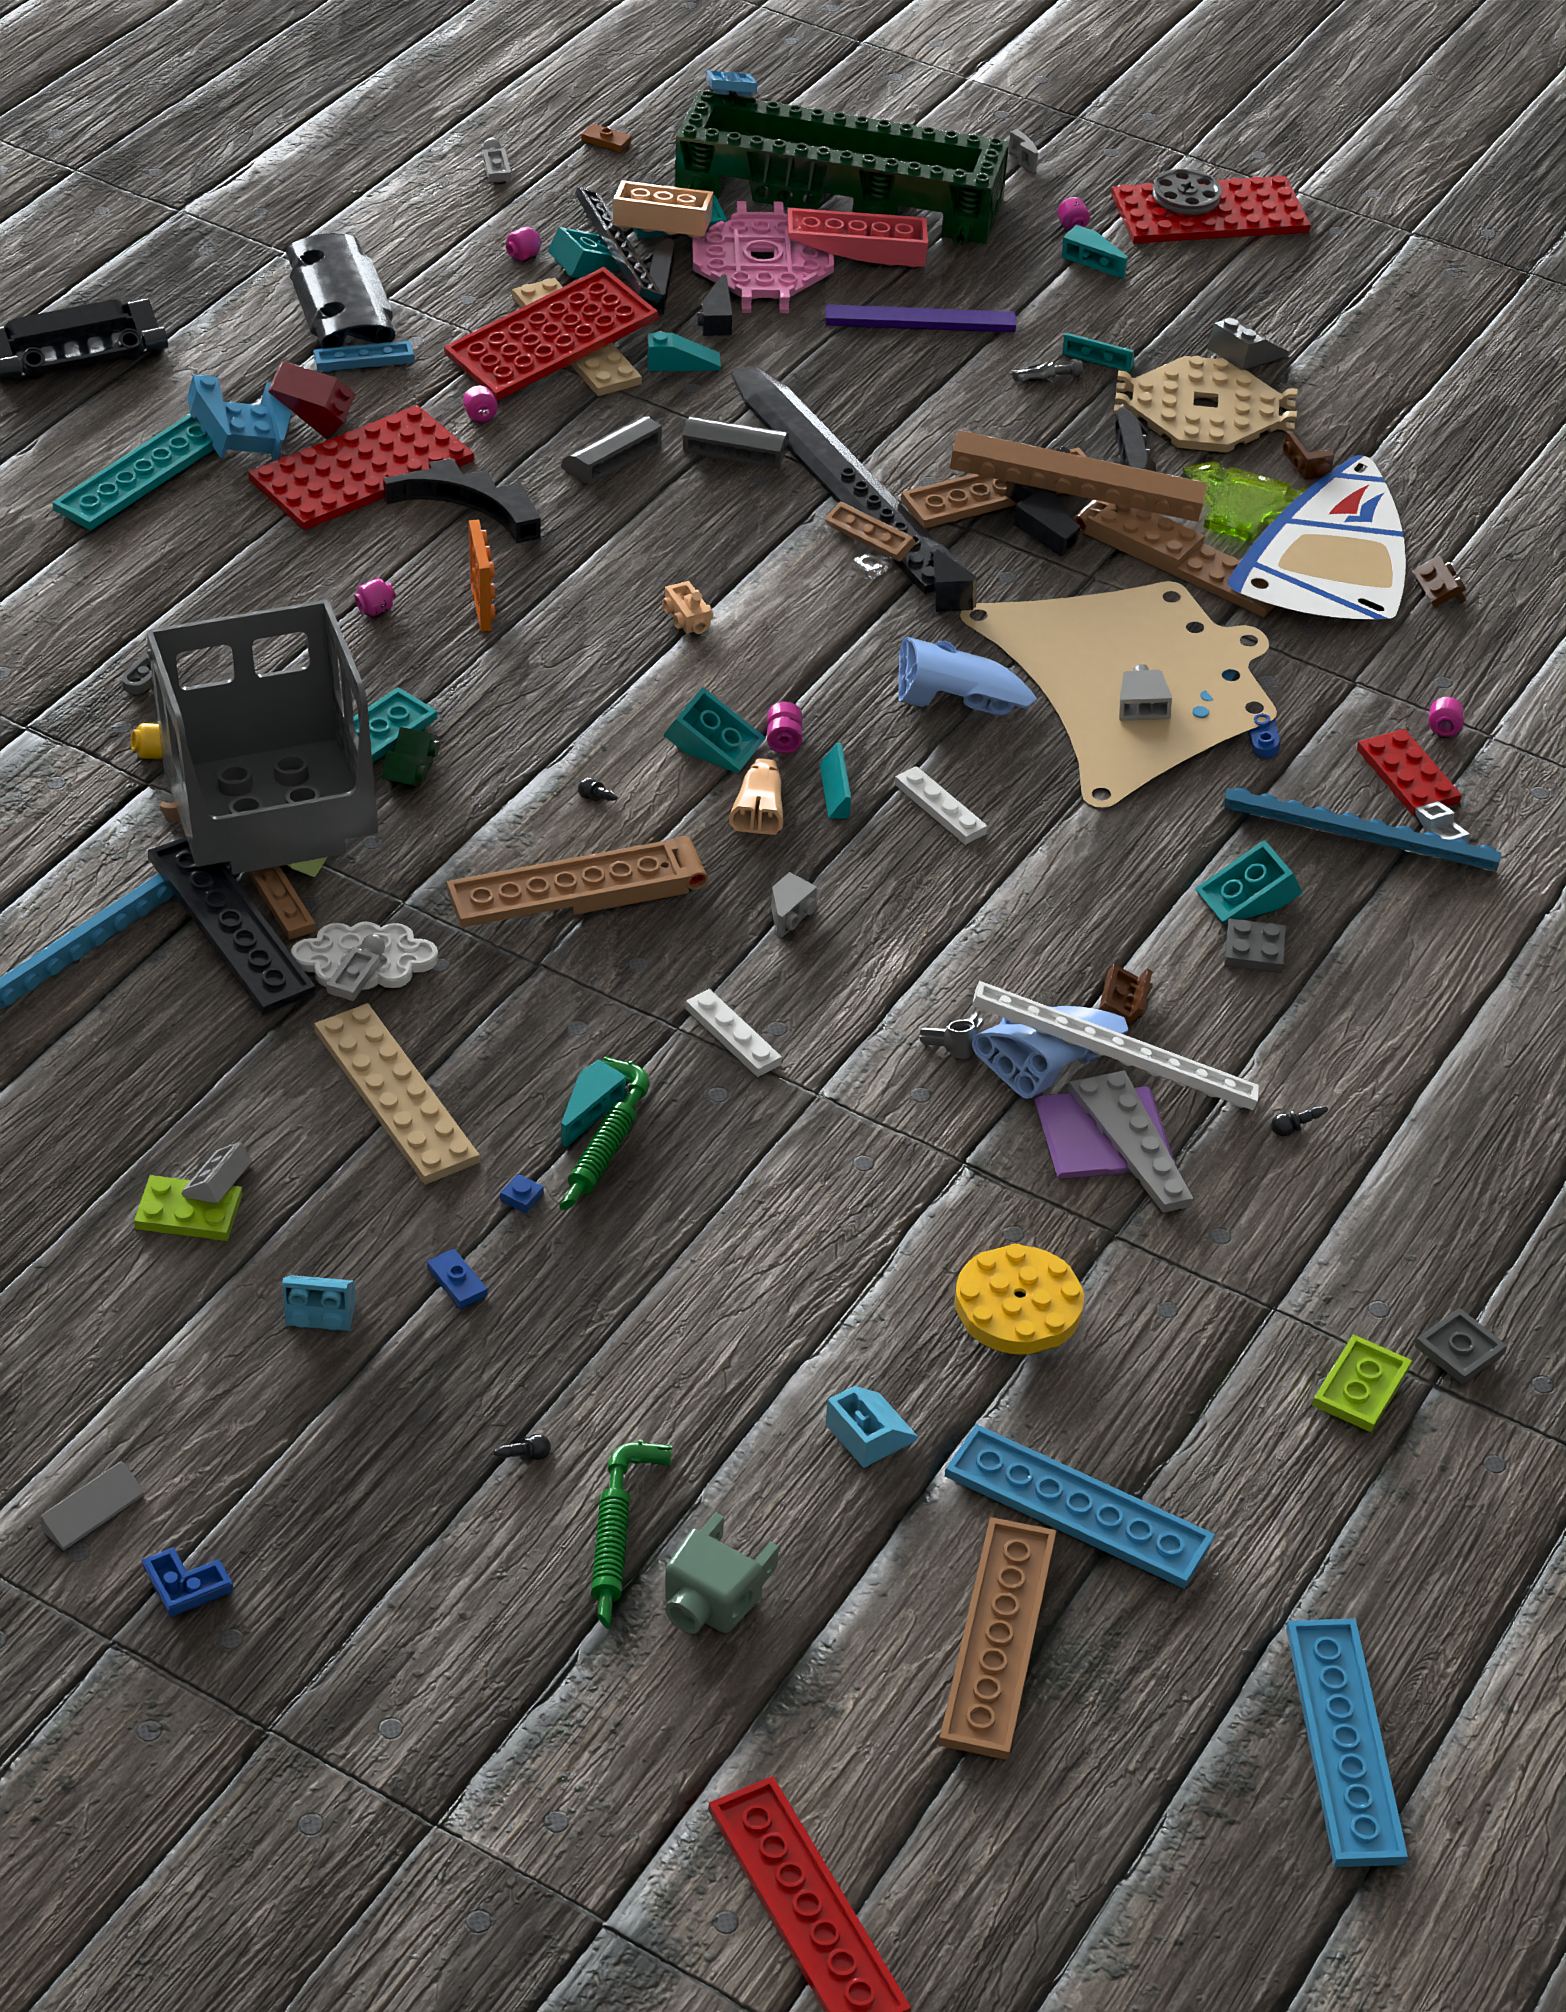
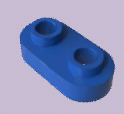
(1265, 737)

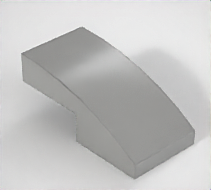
(1024, 149)
(1440, 820)

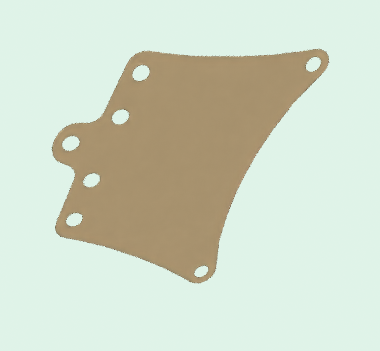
(1079, 657)

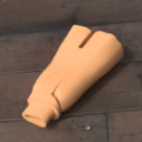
(759, 800)

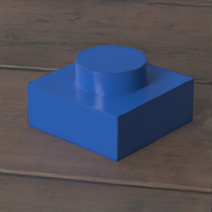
(522, 1193)

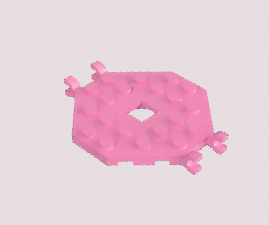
(728, 251)

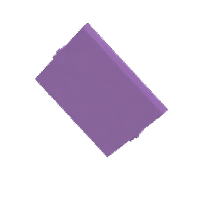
(1076, 1142)

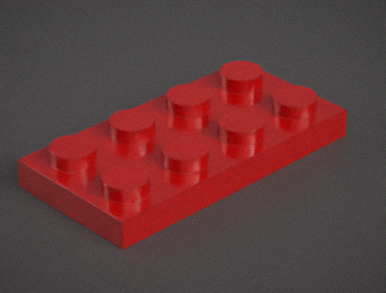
(1408, 770)

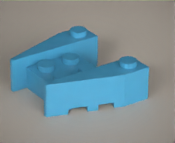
(238, 425)

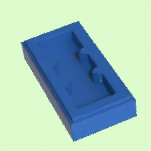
(457, 1278)

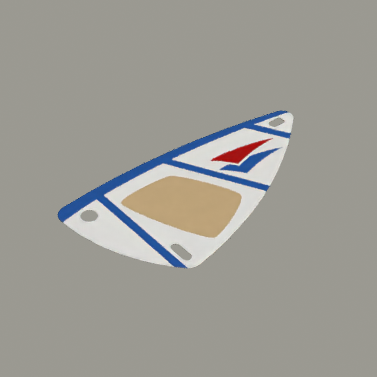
(1331, 549)

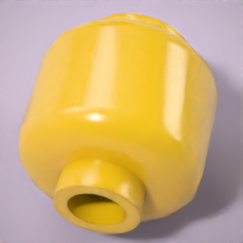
(147, 741)

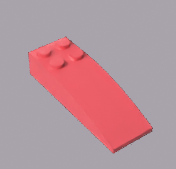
(862, 235)

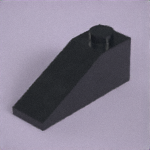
(716, 310)

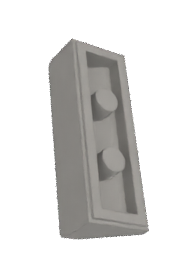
(218, 1174)
(91, 1506)

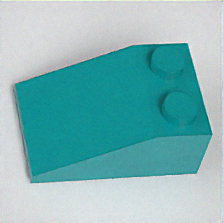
(581, 252)
(714, 733)
(1250, 885)

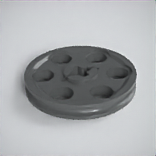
(1177, 188)

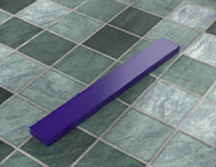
(920, 318)

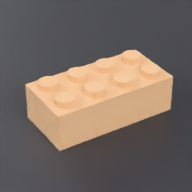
(662, 209)

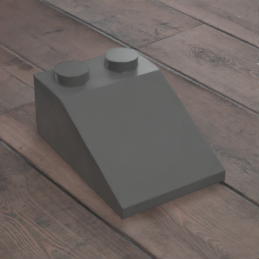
(1243, 345)

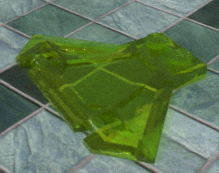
(1240, 498)

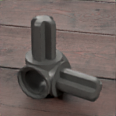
(956, 1037)

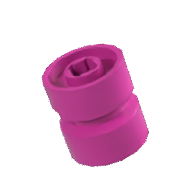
(784, 727)

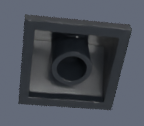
(952, 585)

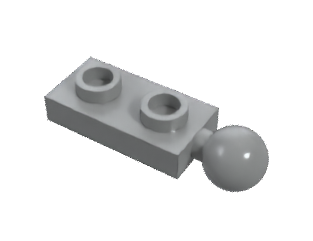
(495, 161)
(356, 968)

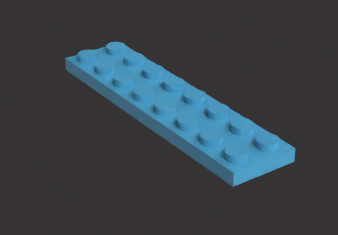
(722, 82)
(1080, 1506)
(1346, 1743)

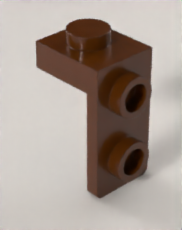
(1307, 464)

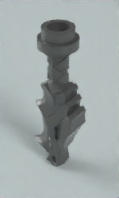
(1041, 370)

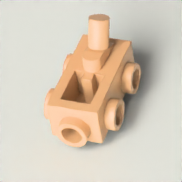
(687, 608)

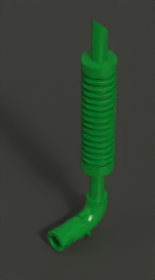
(608, 1135)
(613, 1522)

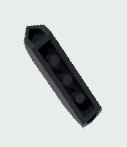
(660, 267)
(1132, 441)

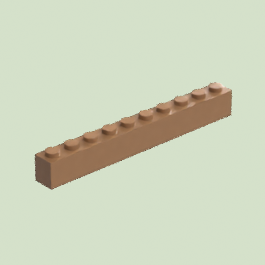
(1078, 475)

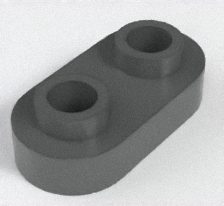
(138, 676)

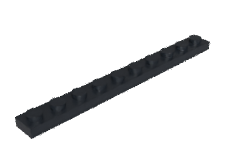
(618, 245)

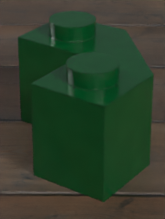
(411, 757)

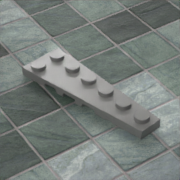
(1127, 1124)

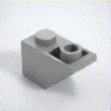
(791, 902)

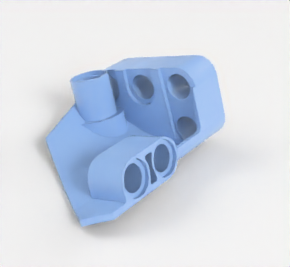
(940, 667)
(1032, 1059)

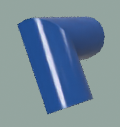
(185, 1589)

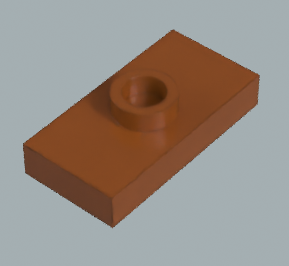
(606, 138)

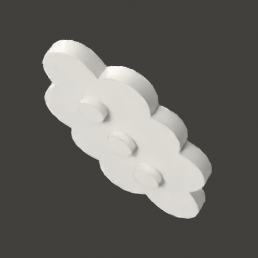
(397, 963)

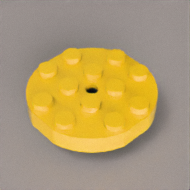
(1019, 1299)

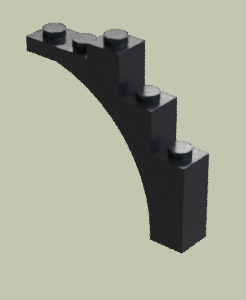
(476, 490)

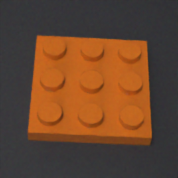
(480, 575)

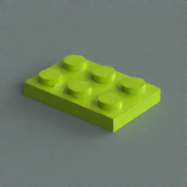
(167, 1211)
(1362, 1383)

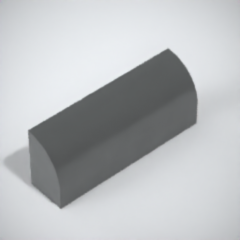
(735, 442)
(614, 450)

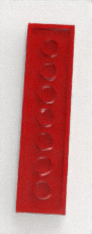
(805, 1901)

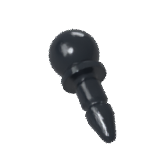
(595, 790)
(1285, 1124)
(533, 1447)

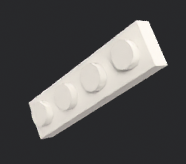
(941, 805)
(733, 1033)

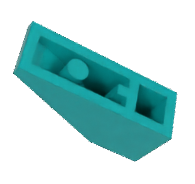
(1094, 251)
(677, 353)
(591, 1099)

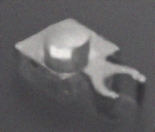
(871, 566)

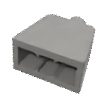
(1144, 695)

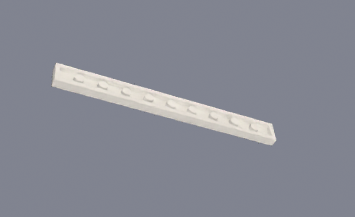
(1115, 1045)

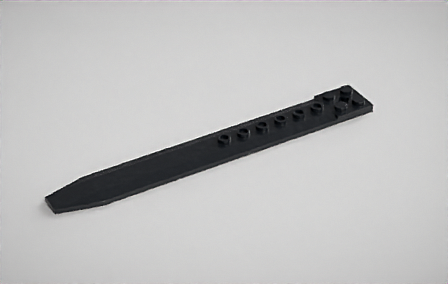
(837, 467)

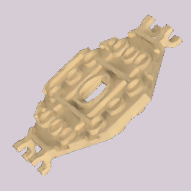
(1243, 409)

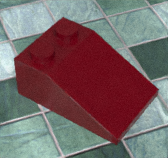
(312, 397)

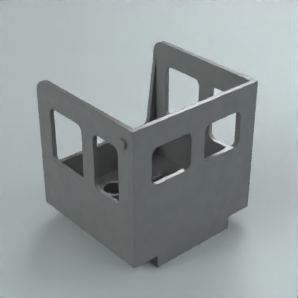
(271, 759)

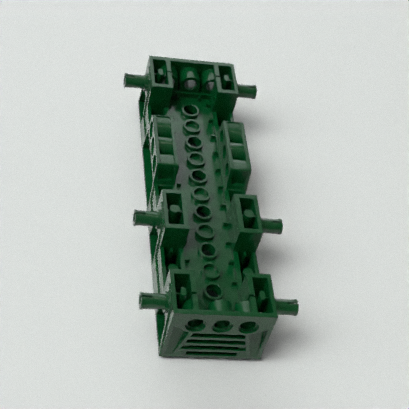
(842, 155)

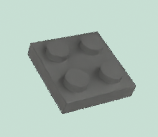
(1255, 945)
(1460, 1346)

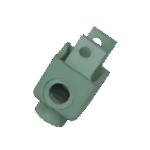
(713, 1581)

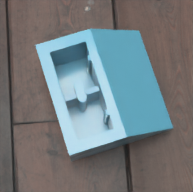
(319, 1302)
(867, 1425)

